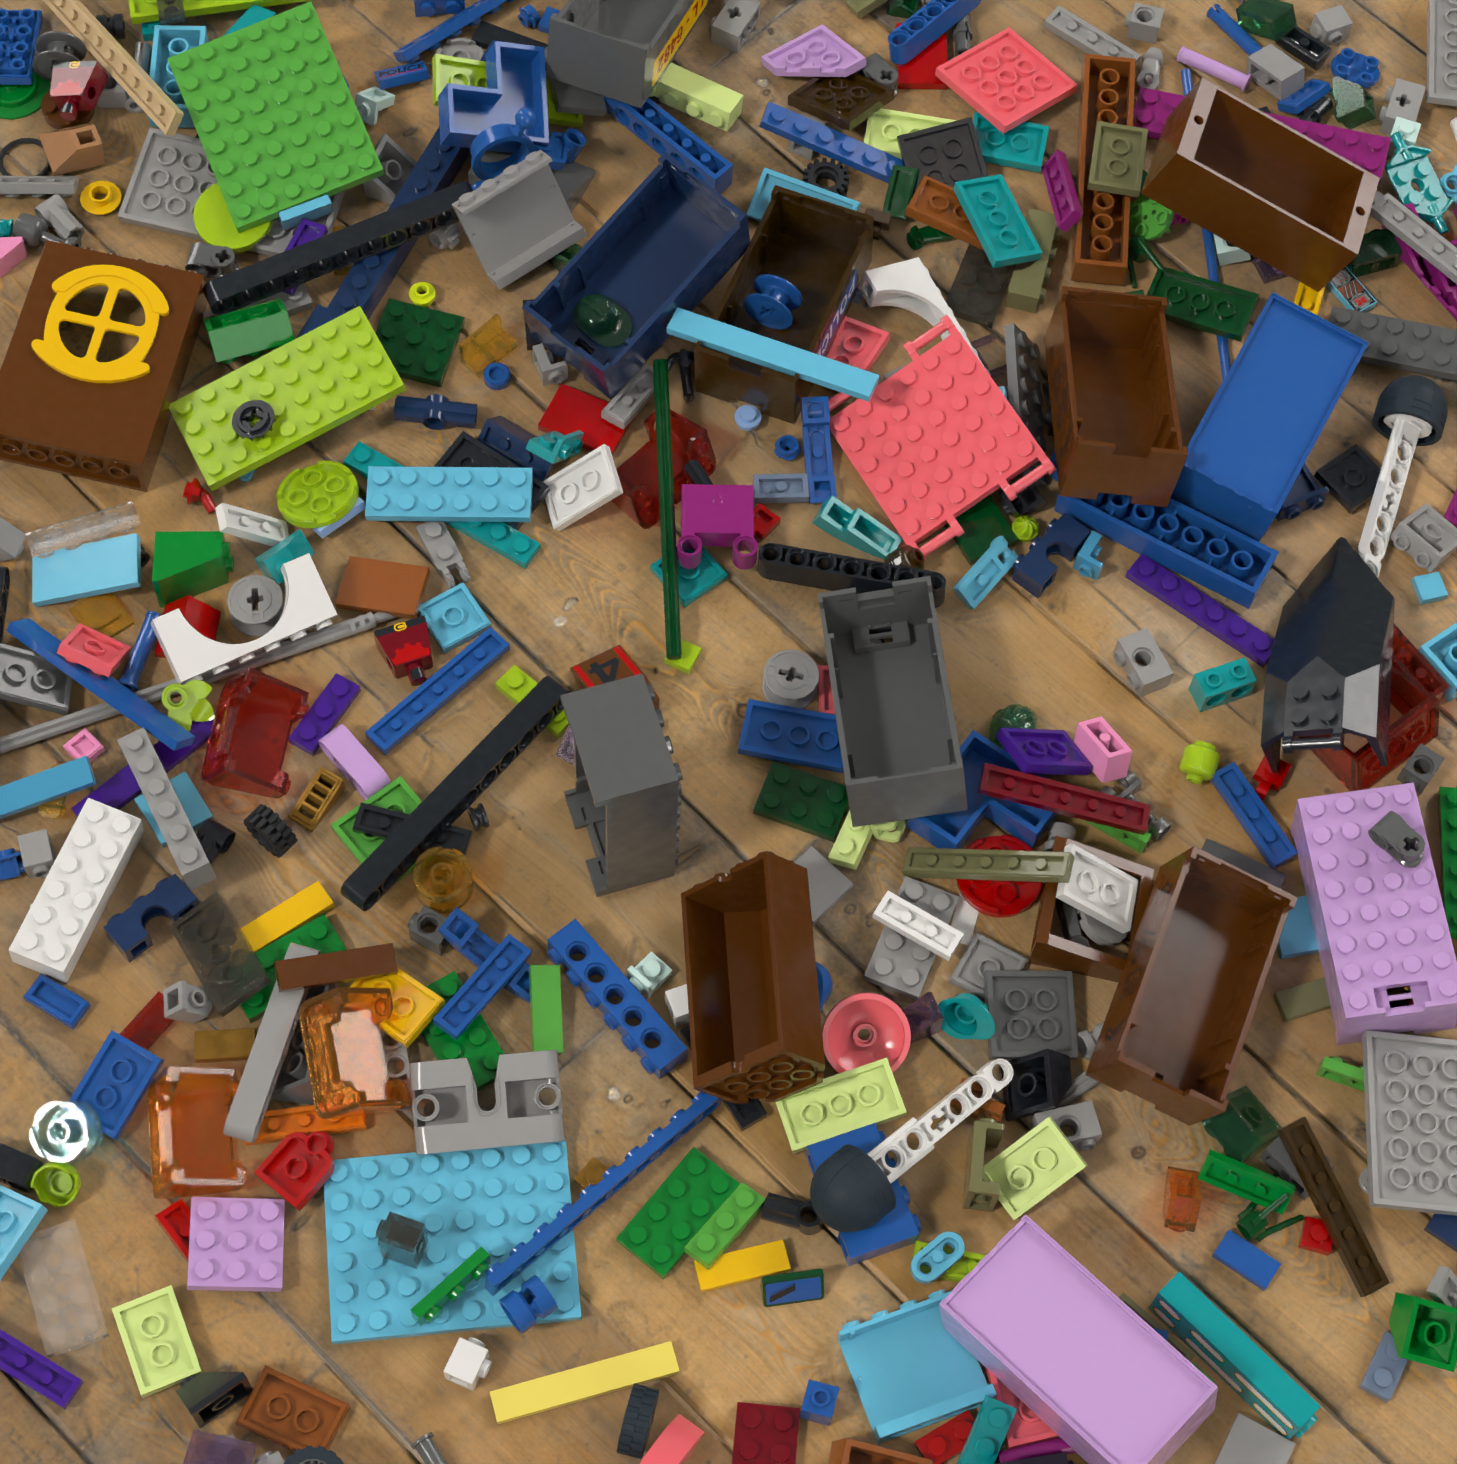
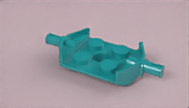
(1412, 165)

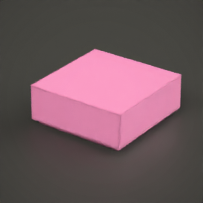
(84, 745)

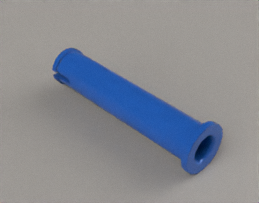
(1233, 30)
(139, 653)

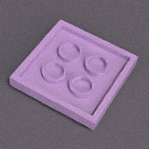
(236, 1244)

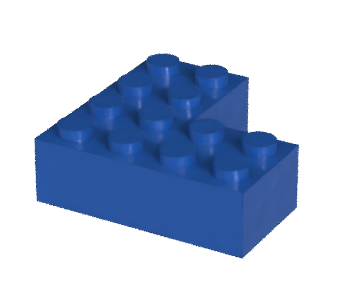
(513, 82)
(954, 828)

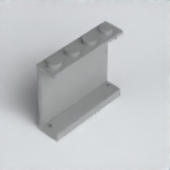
(518, 220)

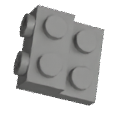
(1426, 537)

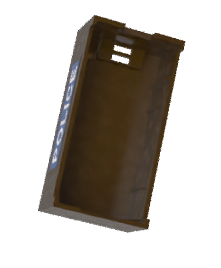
(824, 256)

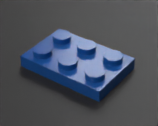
(117, 1081)

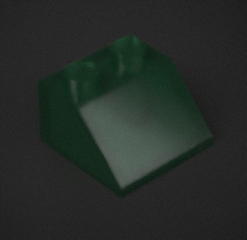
(1244, 1126)

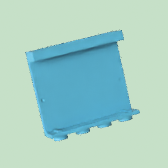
(911, 1369)

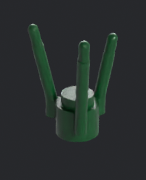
(1140, 252)
(1253, 1224)

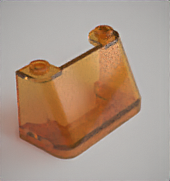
(348, 1053)
(187, 1133)

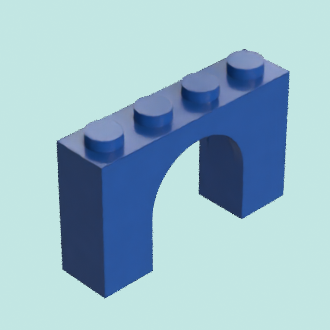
(894, 1230)

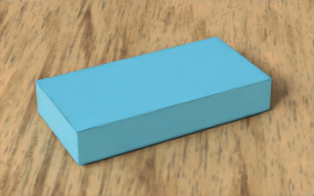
(309, 210)

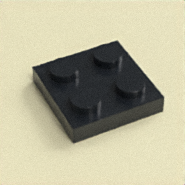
(1350, 478)

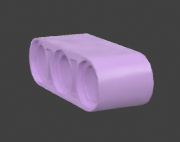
(354, 761)

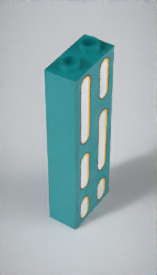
(1235, 1357)

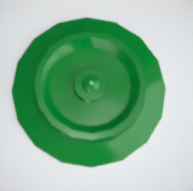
(22, 100)

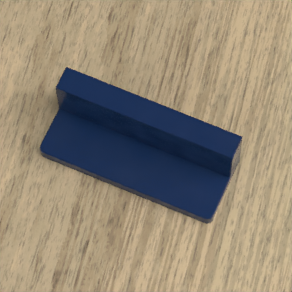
(511, 442)

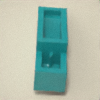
(856, 528)

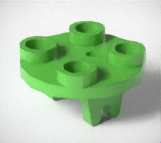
(1155, 224)

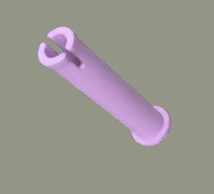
(1214, 68)

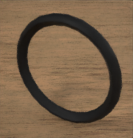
(19, 141)

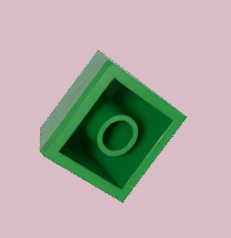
(189, 564)

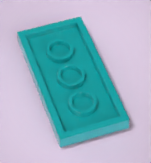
(997, 221)

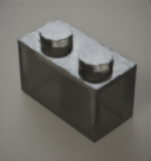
(402, 1239)

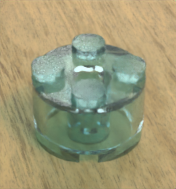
(82, 1129)

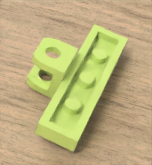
(854, 840)

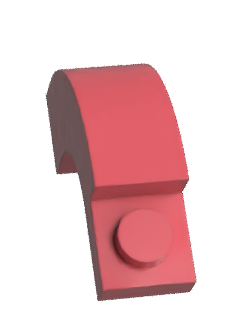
(674, 1443)

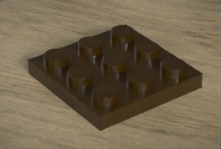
(841, 99)

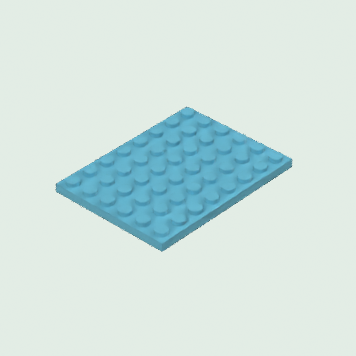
(466, 1203)

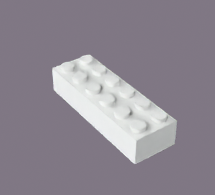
(76, 890)

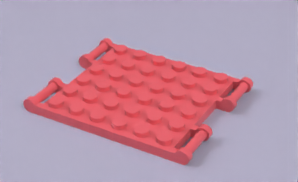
(936, 439)

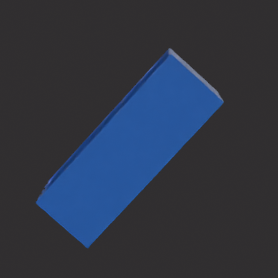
(1267, 417)

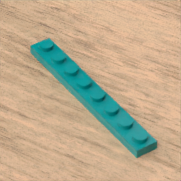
(493, 535)

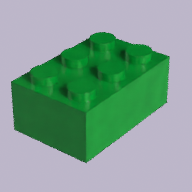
(249, 330)

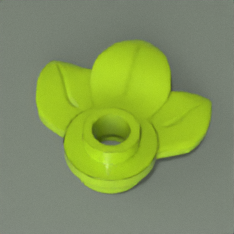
(192, 704)

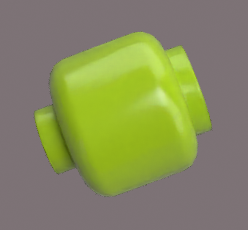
(1199, 762)

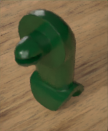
(918, 237)

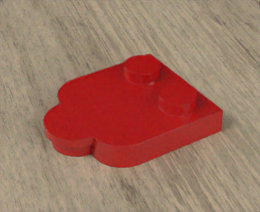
(299, 1166)

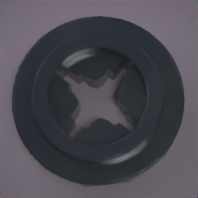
(245, 414)

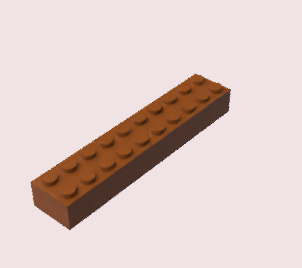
(1103, 229)

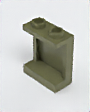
(978, 1193)

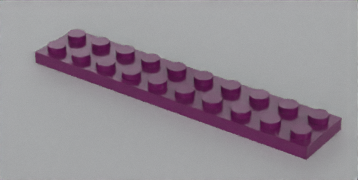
(1360, 148)

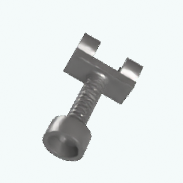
(1158, 826)

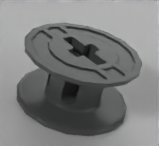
(56, 47)

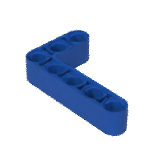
(926, 27)

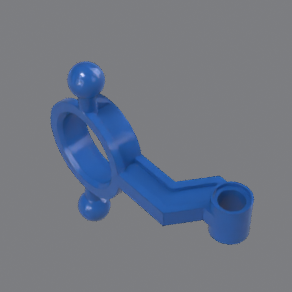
(562, 146)

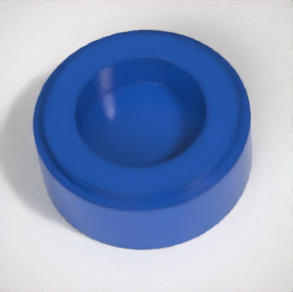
(496, 376)

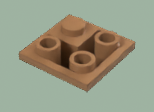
(72, 148)

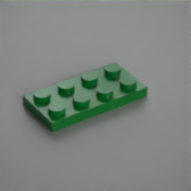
(315, 934)
(475, 1043)
(677, 1212)

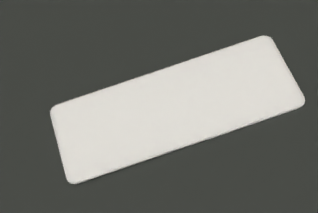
(964, 919)

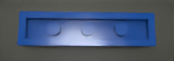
(1253, 816)
(482, 987)

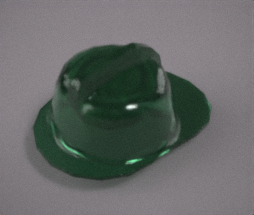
(602, 320)

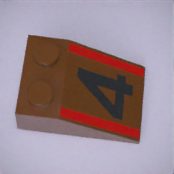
(607, 667)

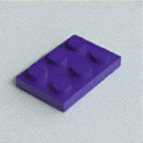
(1044, 751)

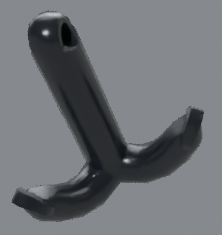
(684, 358)

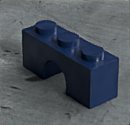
(1062, 538)
(168, 899)

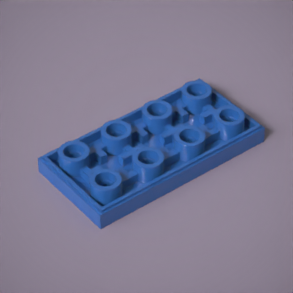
(17, 45)

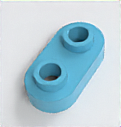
(936, 1258)

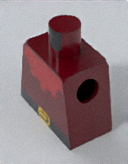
(77, 86)
(406, 649)

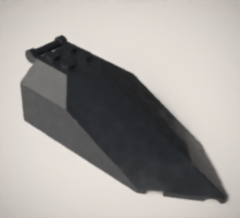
(1331, 661)

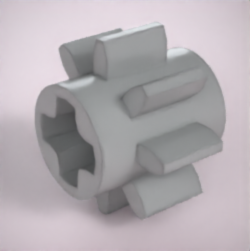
(446, 237)

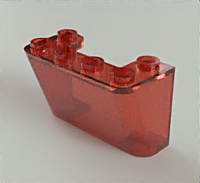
(640, 471)

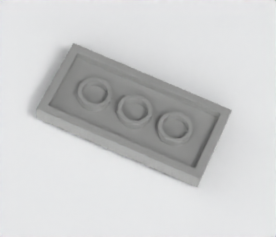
(897, 960)

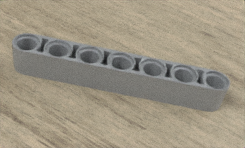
(266, 1057)

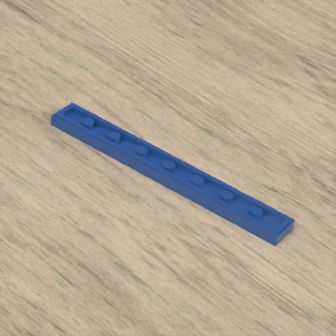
(104, 687)

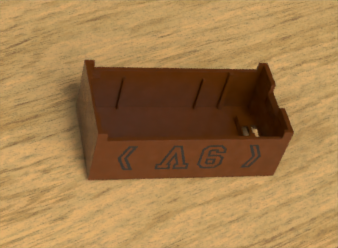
(1113, 396)
(1190, 986)

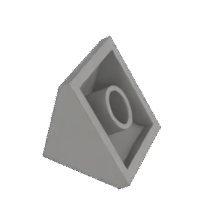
(396, 166)

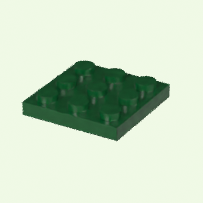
(419, 340)

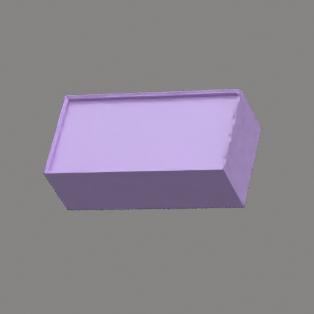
(1076, 1352)

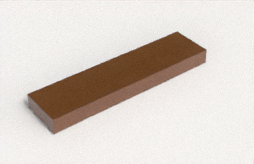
(335, 967)

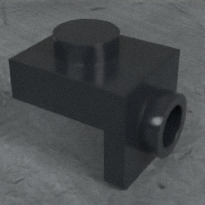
(1026, 502)

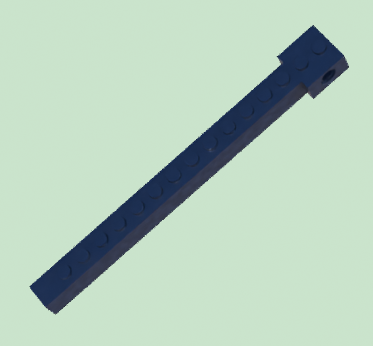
(372, 276)

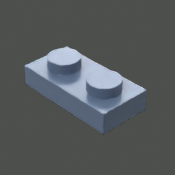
(780, 488)
(1383, 1370)

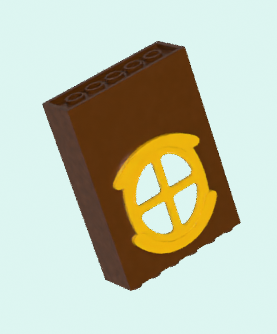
(87, 413)

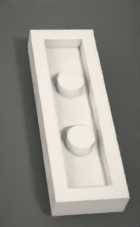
(250, 525)
(918, 925)

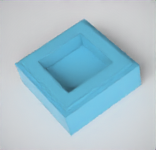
(1429, 588)

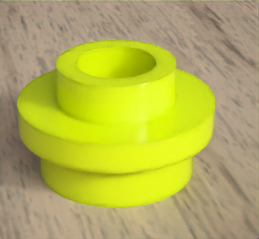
(422, 299)

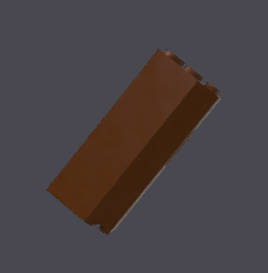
(753, 982)

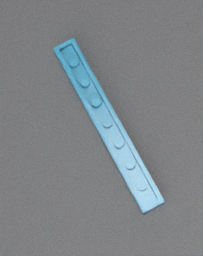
(773, 354)

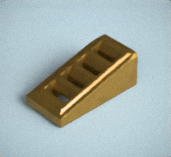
(316, 784)

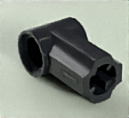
(215, 838)
(789, 1213)

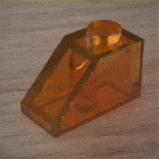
(1181, 1199)

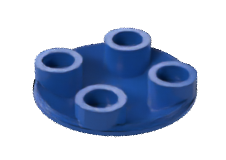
(1356, 67)

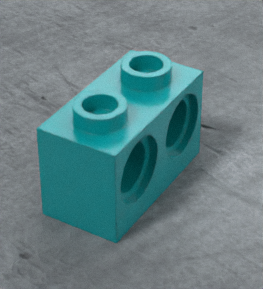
(1222, 684)

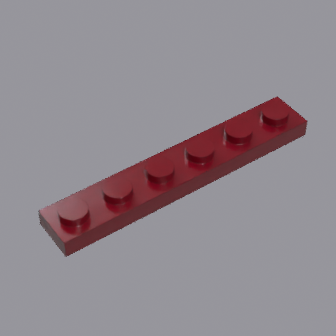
(1064, 799)

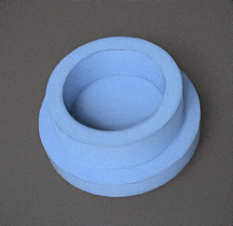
(747, 417)

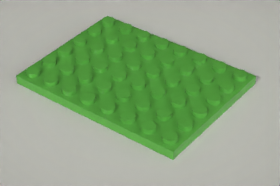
(275, 116)

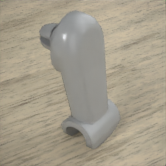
(1150, 70)

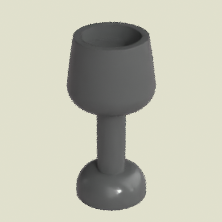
(35, 231)

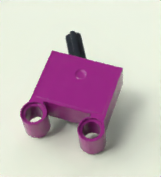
(715, 518)

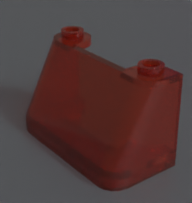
(253, 734)

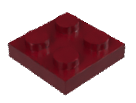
(765, 1434)

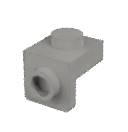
(1443, 1287)

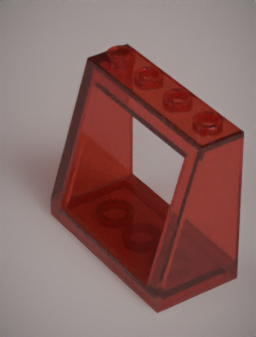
(1416, 726)

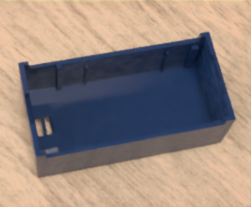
(648, 258)

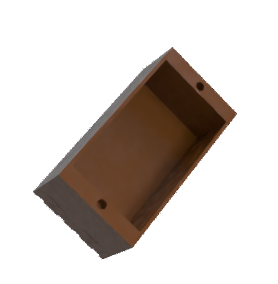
(1261, 185)

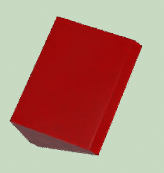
(198, 614)

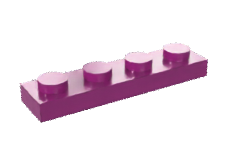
(1061, 191)

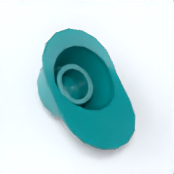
(966, 1017)

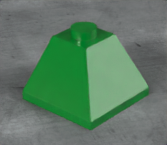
(1424, 1331)

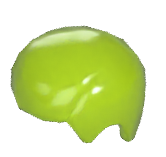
(56, 1183)

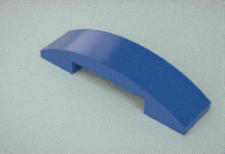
(817, 448)
(477, 946)

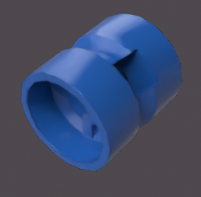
(528, 1304)

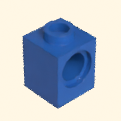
(819, 1402)

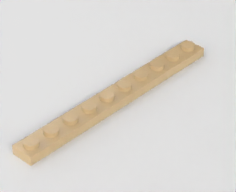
(119, 64)

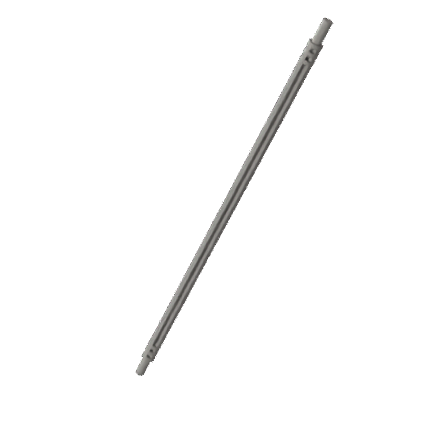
(154, 693)

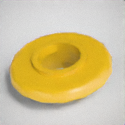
(102, 206)

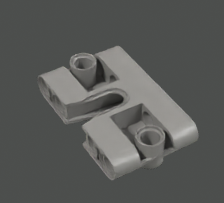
(514, 1120)

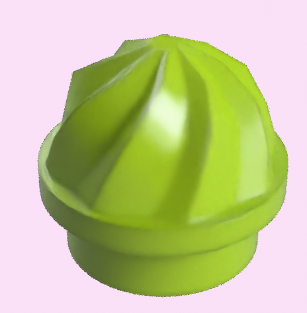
(1025, 528)

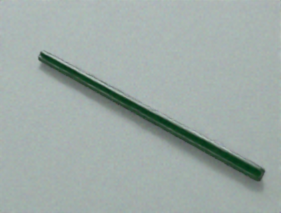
(667, 510)

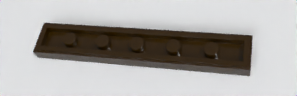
(1333, 1206)

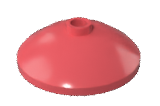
(887, 1032)

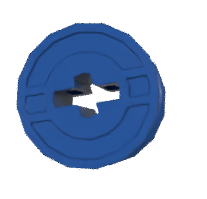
(773, 301)

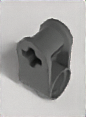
(879, 71)
(210, 260)
(1395, 836)

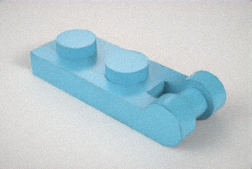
(985, 573)

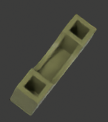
(1026, 284)

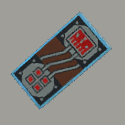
(1351, 292)

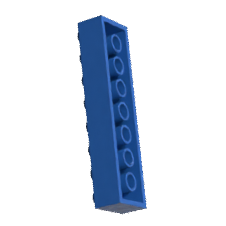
(1179, 541)

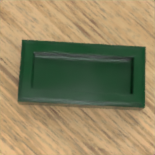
(900, 191)

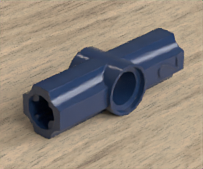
(435, 412)

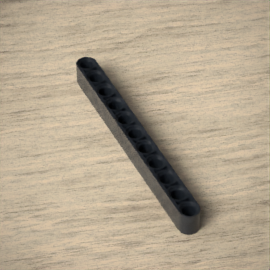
(334, 250)
(454, 794)

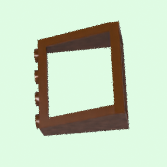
(1066, 955)

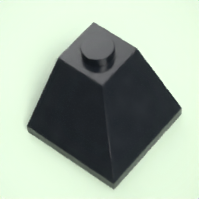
(1037, 1083)
(212, 1394)

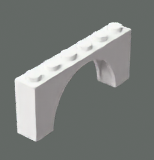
(910, 288)
(195, 655)

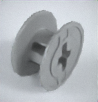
(242, 603)
(793, 666)

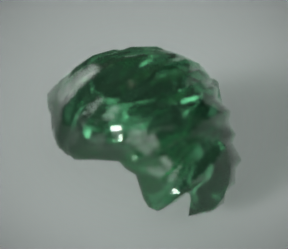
(1012, 717)

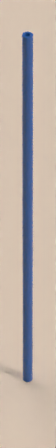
(1210, 254)

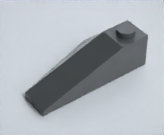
(294, 1078)

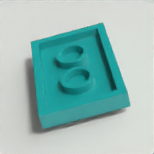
(1018, 148)

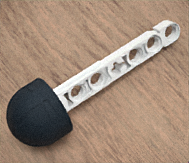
(1409, 415)
(855, 1187)

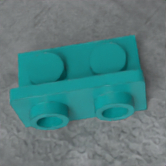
(556, 446)

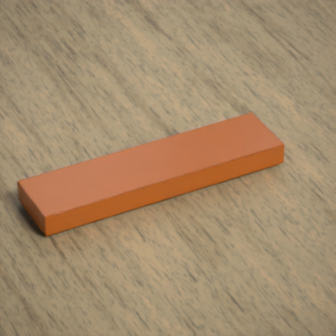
(303, 1119)

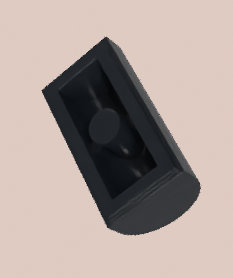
(1305, 48)

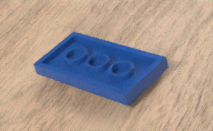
(791, 736)

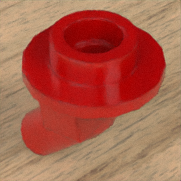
(195, 492)

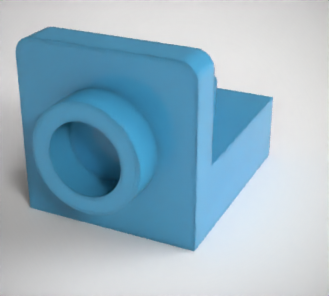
(1086, 559)

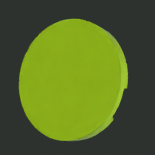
(217, 226)
(317, 494)

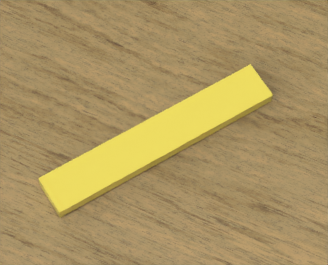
(584, 1382)

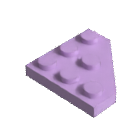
(814, 55)

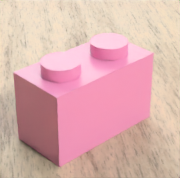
(1103, 749)

